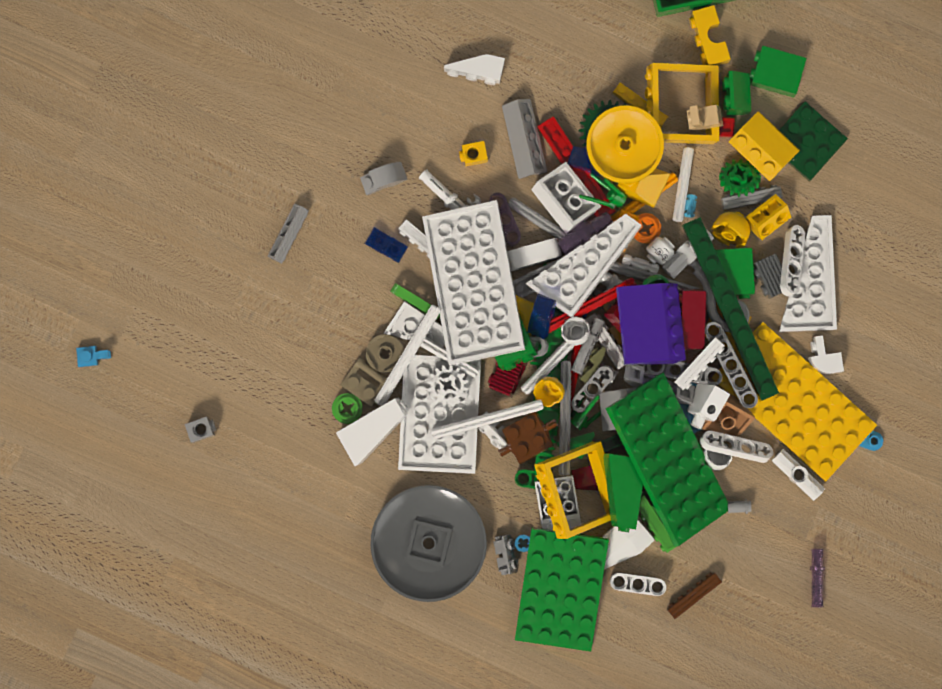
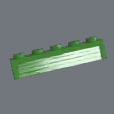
(655, 525)

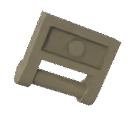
(361, 387)

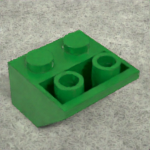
(737, 93)

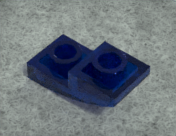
(386, 245)
(541, 315)

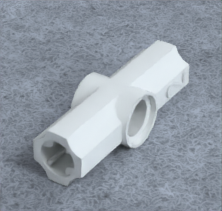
(683, 257)
(807, 484)

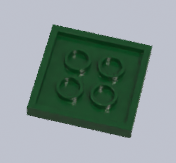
(814, 138)

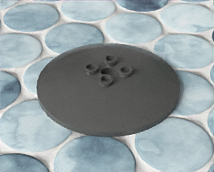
(432, 572)

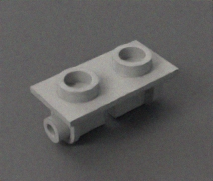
(508, 563)

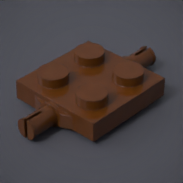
(527, 437)

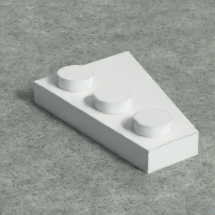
(407, 321)

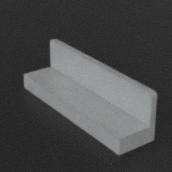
(524, 138)

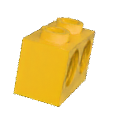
(768, 217)

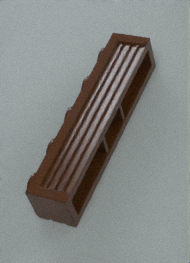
(694, 595)

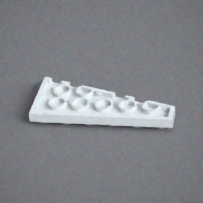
(582, 269)
(815, 302)

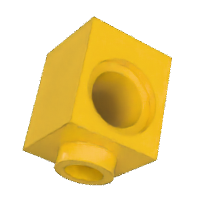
(479, 147)

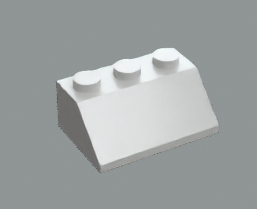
(560, 196)

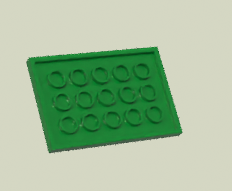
(561, 590)

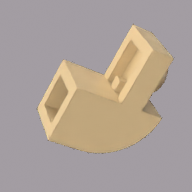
(704, 117)

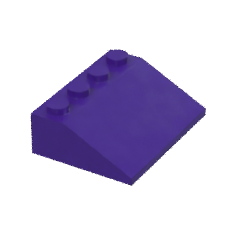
(651, 324)

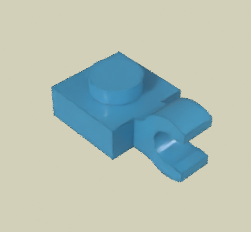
(89, 356)

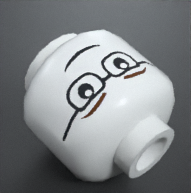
(660, 250)

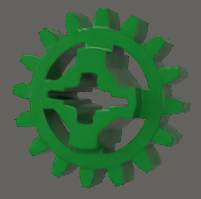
(739, 177)

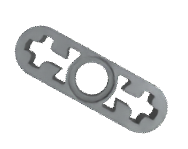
(605, 381)

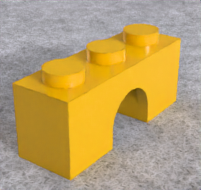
(712, 53)

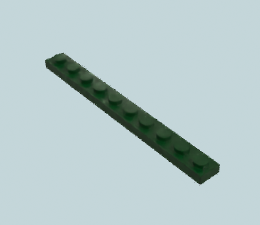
(730, 309)

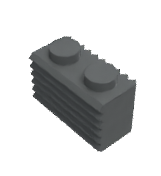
(769, 272)

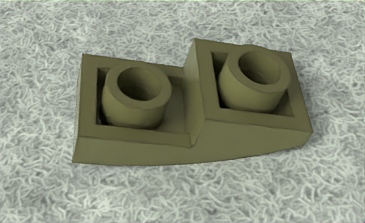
(596, 359)

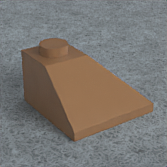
(732, 419)

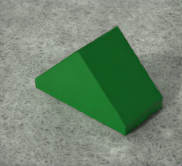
(579, 441)

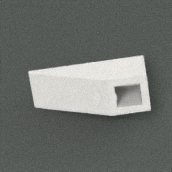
(481, 67)

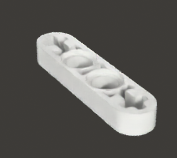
(795, 261)
(736, 449)

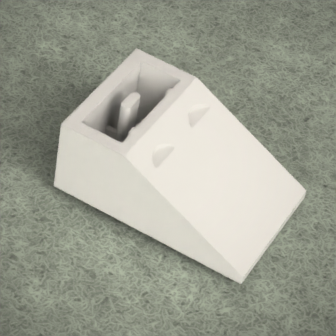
(568, 498)

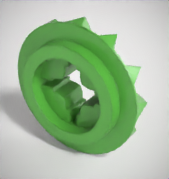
(348, 399)

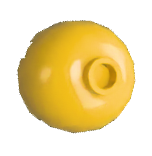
(731, 228)

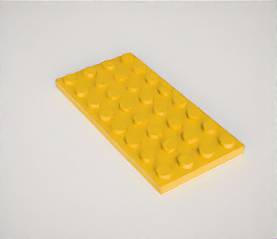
(808, 411)

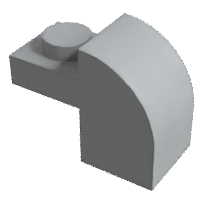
(383, 177)

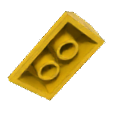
(764, 146)

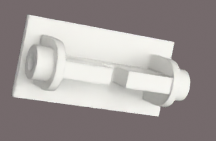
(496, 436)

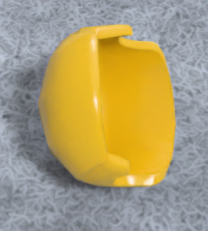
(549, 390)

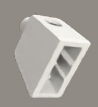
(707, 404)

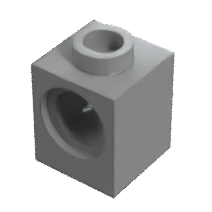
(192, 429)

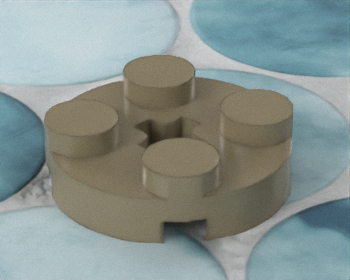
(374, 350)

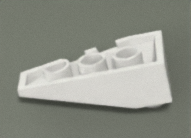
(626, 545)

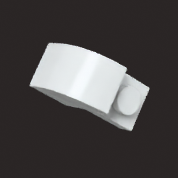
(824, 362)

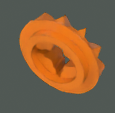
(655, 230)

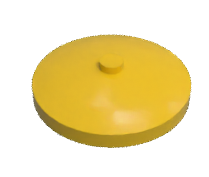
(625, 144)

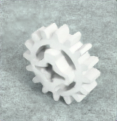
(452, 378)

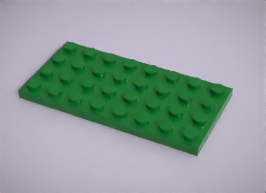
(668, 459)

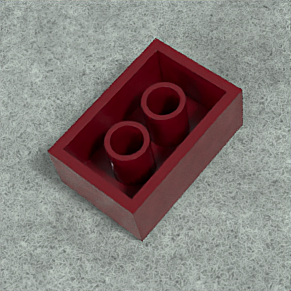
(693, 317)

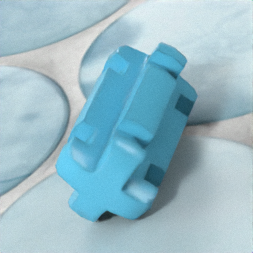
(690, 206)

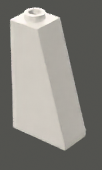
(369, 431)

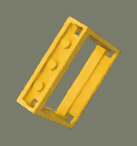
(711, 98)
(551, 495)

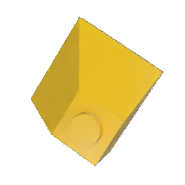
(648, 189)

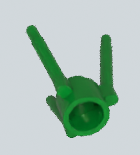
(614, 196)
(580, 419)

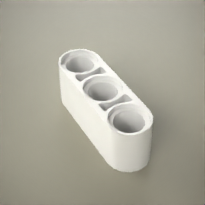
(534, 254)
(646, 588)

